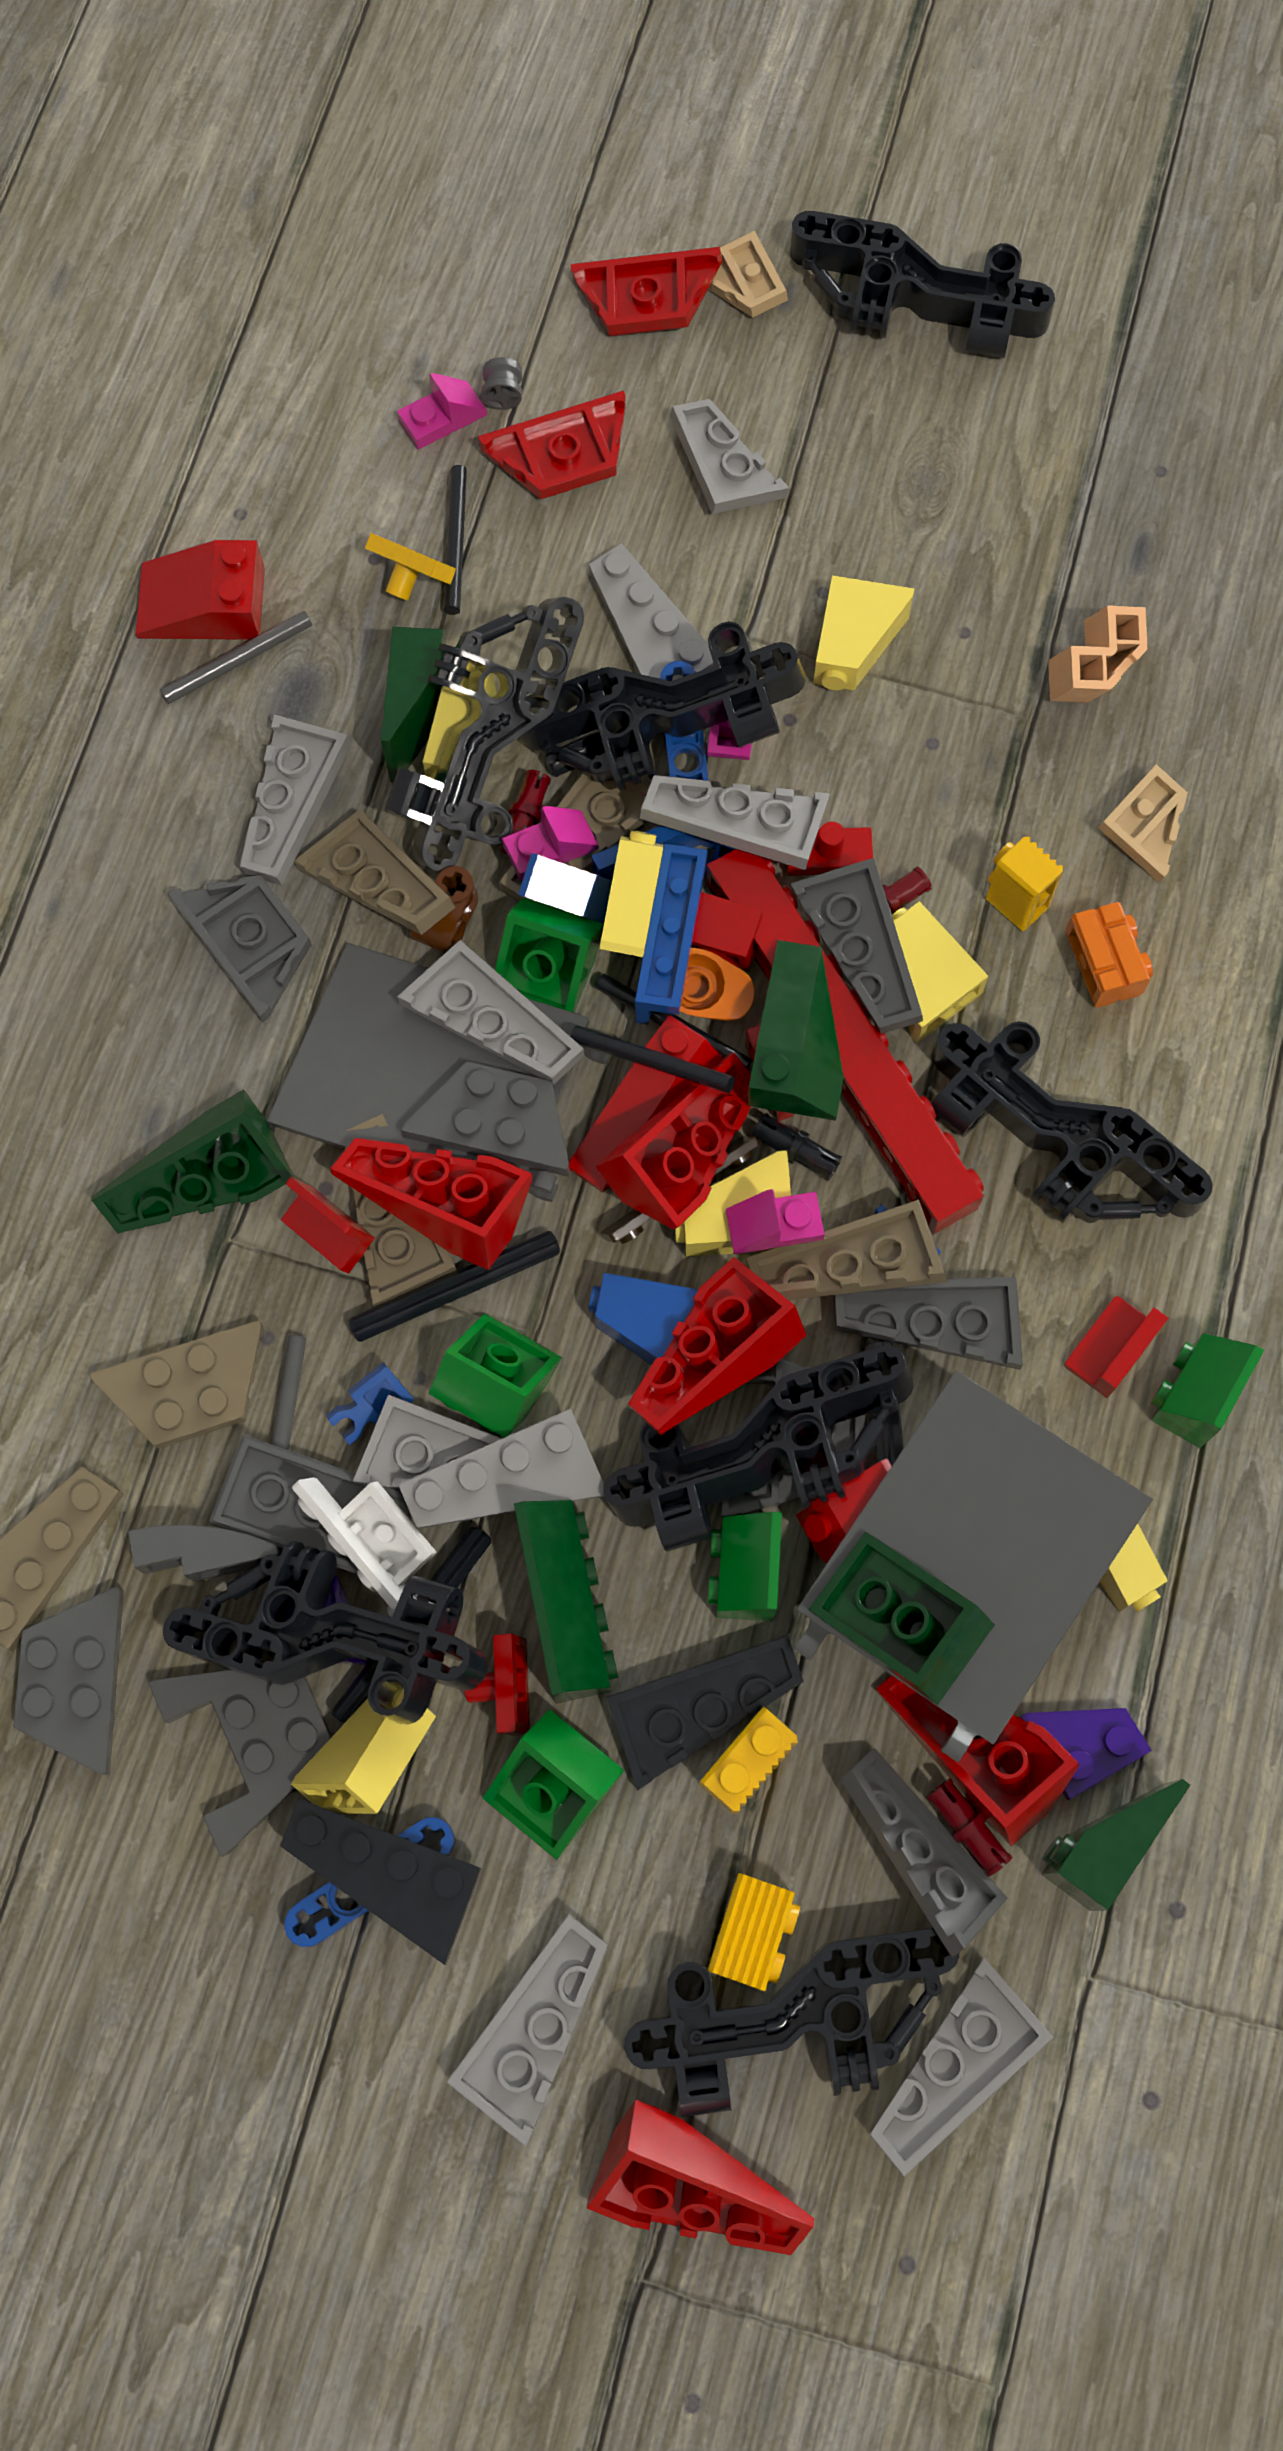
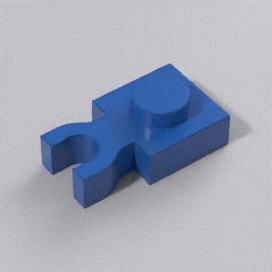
(369, 1399)

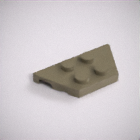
(187, 1386)

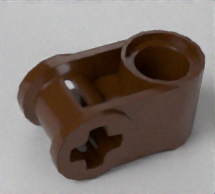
(452, 926)

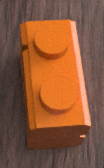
(1109, 954)

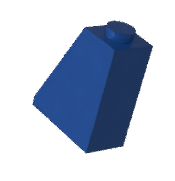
(640, 1312)

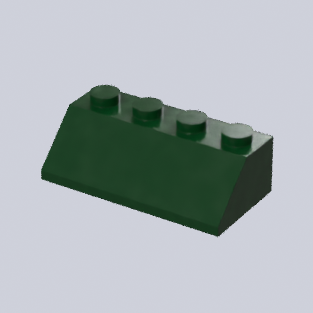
(563, 1599)

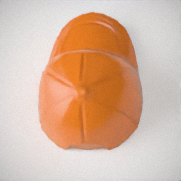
(716, 988)

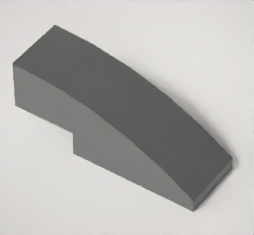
(198, 1549)

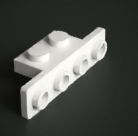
(371, 1534)

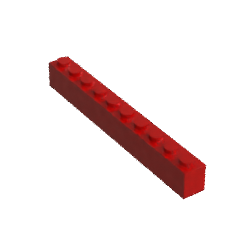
(873, 1082)

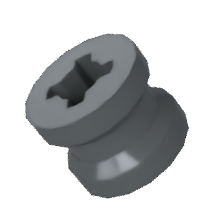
(502, 383)

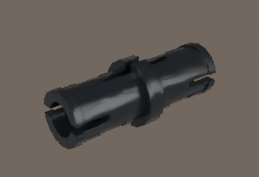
(798, 1146)

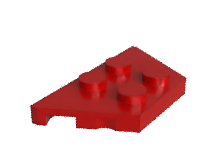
(647, 289)
(561, 447)

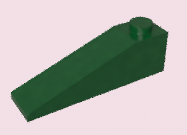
(797, 1043)
(207, 1164)

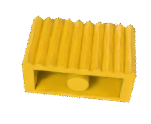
(1023, 882)
(749, 1761)
(753, 1931)

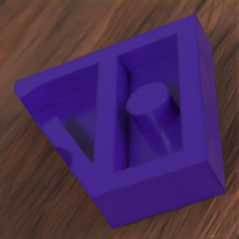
(1096, 1739)

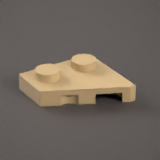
(748, 277)
(1147, 821)

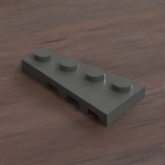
(861, 935)

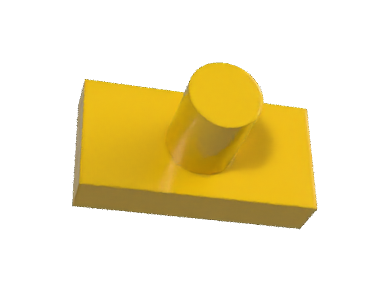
(407, 566)

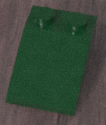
(408, 696)
(902, 1617)
(1102, 1855)

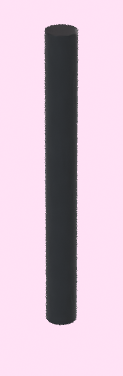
(455, 538)
(627, 997)
(653, 1059)

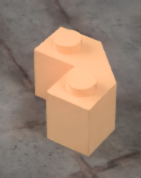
(1112, 644)

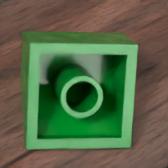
(548, 953)
(494, 1375)
(1205, 1387)
(747, 1566)
(552, 1783)

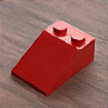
(203, 593)

